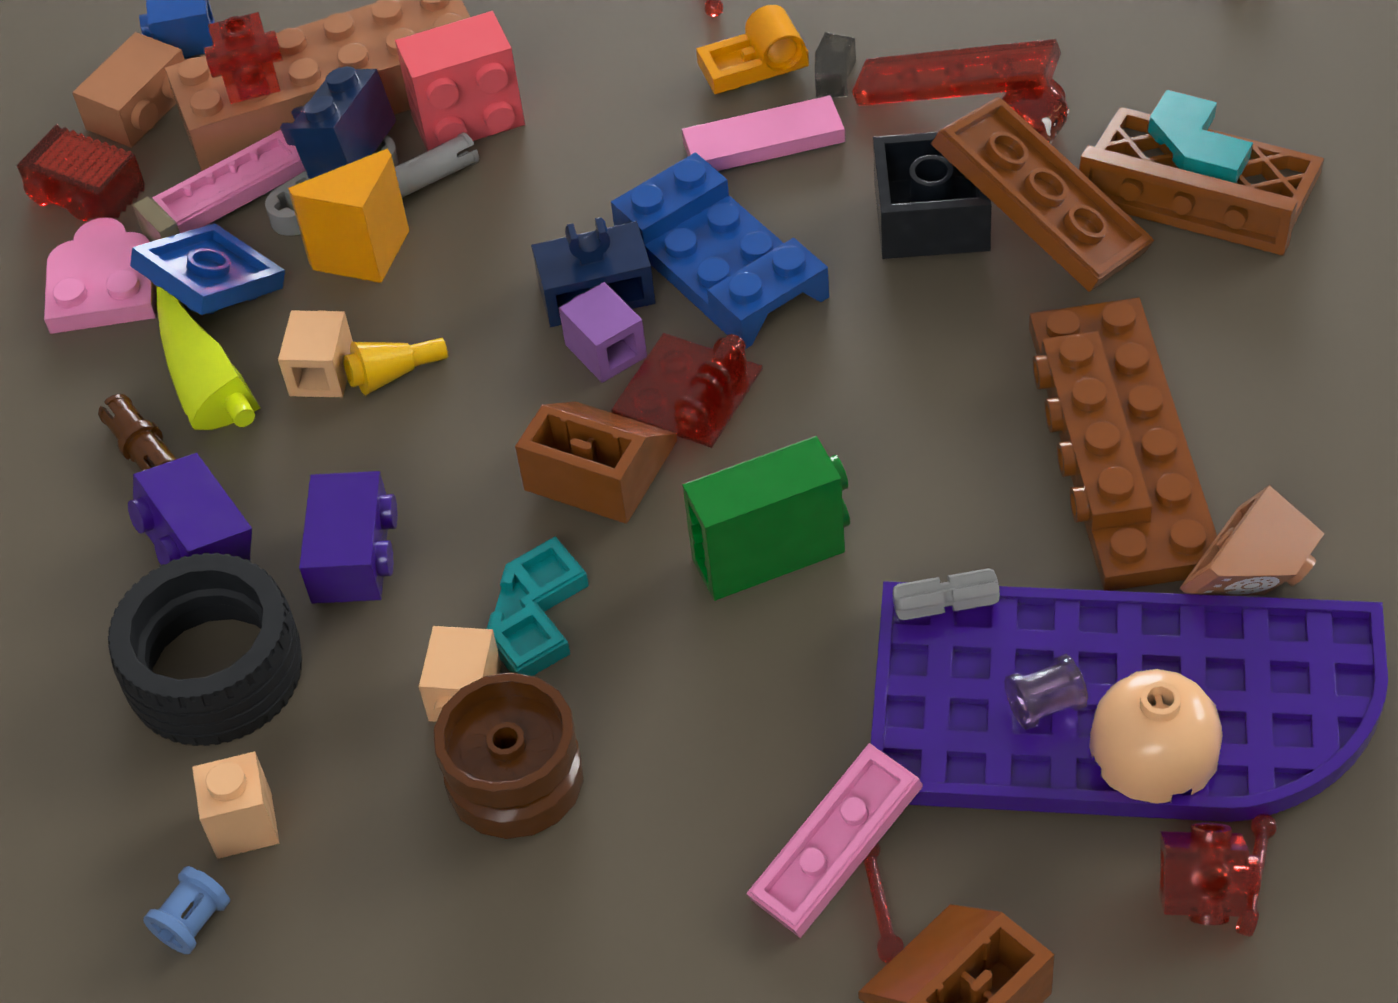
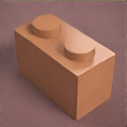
(129, 90)

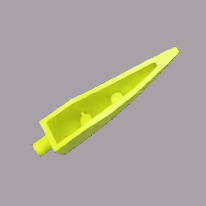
(201, 372)

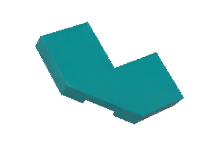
(1182, 126)
(530, 587)

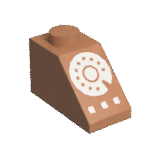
(1257, 550)

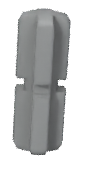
(961, 592)

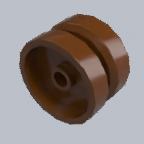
(509, 755)

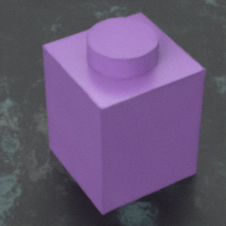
(603, 332)

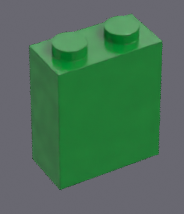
(766, 517)

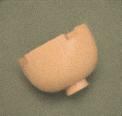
(1156, 736)

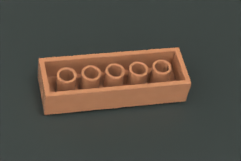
(309, 53)

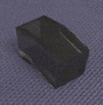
(833, 65)

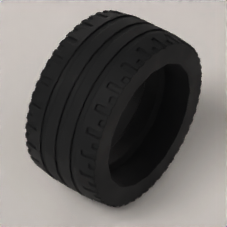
(186, 596)

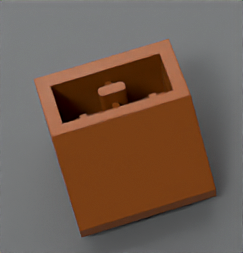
(591, 458)
(966, 959)

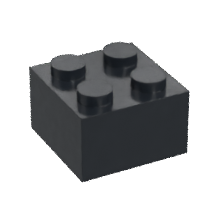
(926, 201)

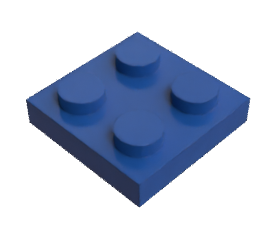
(207, 268)

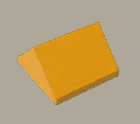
(352, 218)

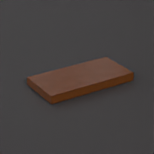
(1043, 193)

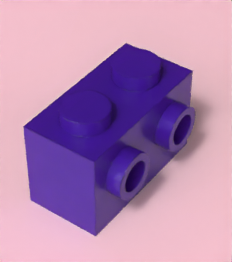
(187, 512)
(346, 537)

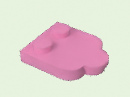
(93, 280)

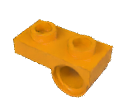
(764, 51)

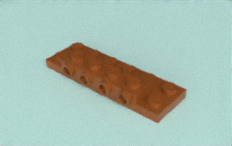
(1121, 443)

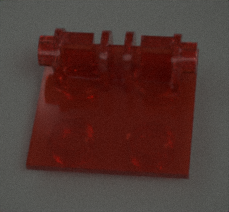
(689, 387)

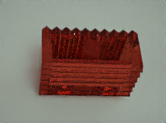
(81, 175)

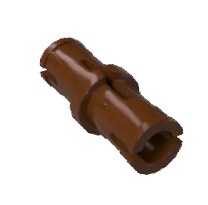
(136, 437)

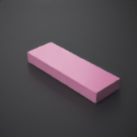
(766, 134)
(834, 840)

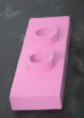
(231, 183)

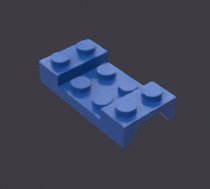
(717, 248)

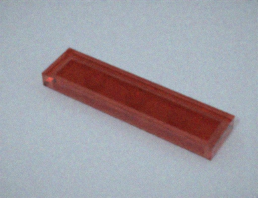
(957, 72)

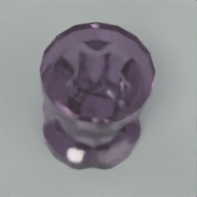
(1046, 691)

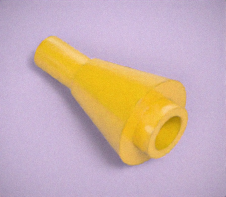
(379, 363)

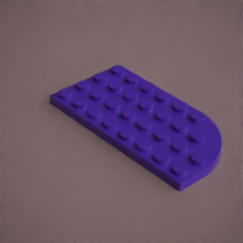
(1287, 675)

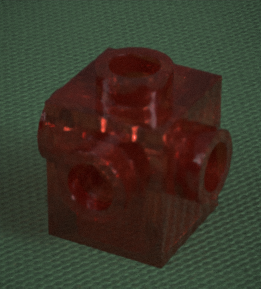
(244, 57)
(1207, 874)

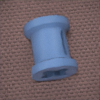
(206, 899)

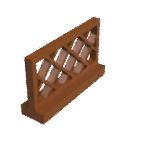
(1161, 192)

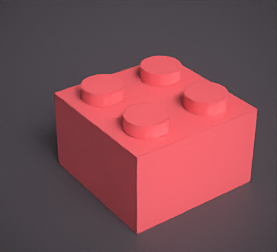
(461, 80)

